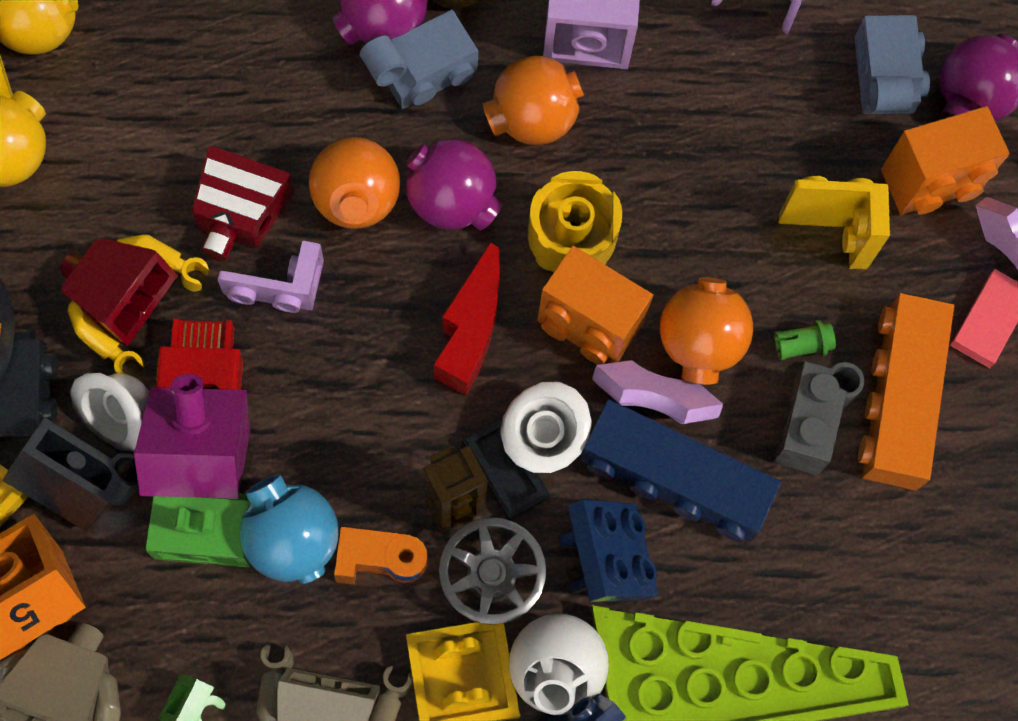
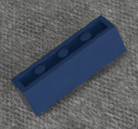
(680, 472)

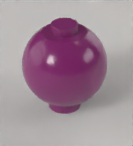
(378, 18)
(980, 75)
(452, 185)

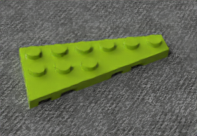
(730, 674)

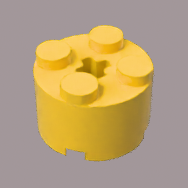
(576, 199)

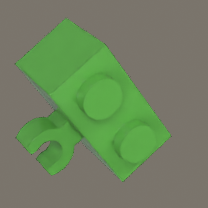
(197, 530)

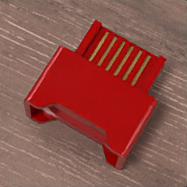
(201, 350)

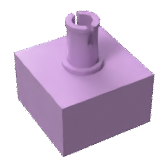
(591, 32)

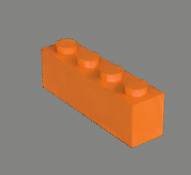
(907, 392)

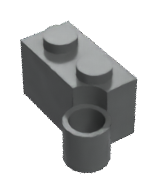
(815, 415)

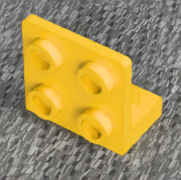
(852, 204)

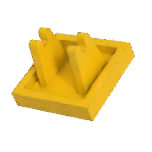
(462, 673)

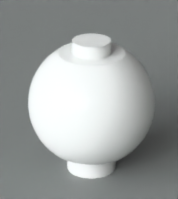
(558, 663)

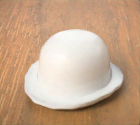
(111, 407)
(546, 427)

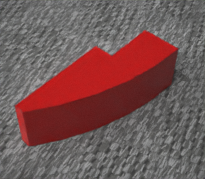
(470, 325)

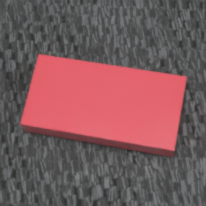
(989, 320)

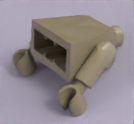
(59, 680)
(310, 696)

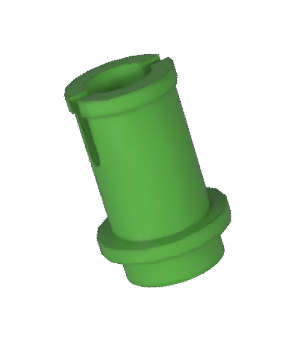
(805, 340)

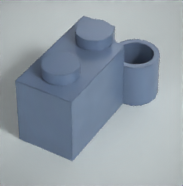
(422, 60)
(891, 64)

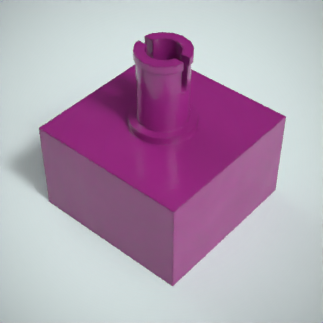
(192, 441)

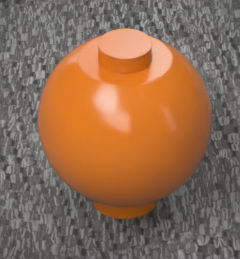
(534, 101)
(354, 182)
(706, 329)

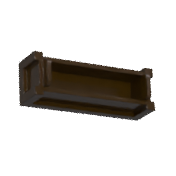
(455, 487)

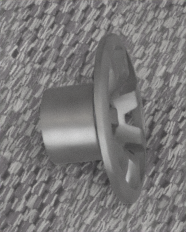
(492, 571)

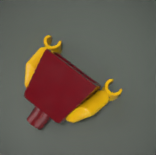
(119, 288)

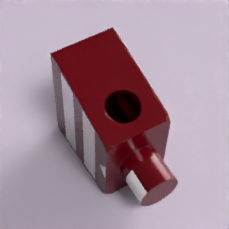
(238, 201)

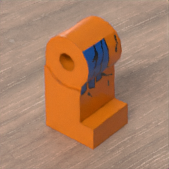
(379, 552)

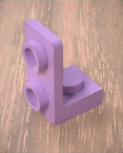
(290, 297)

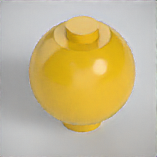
(36, 25)
(20, 138)

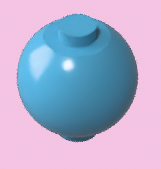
(288, 531)

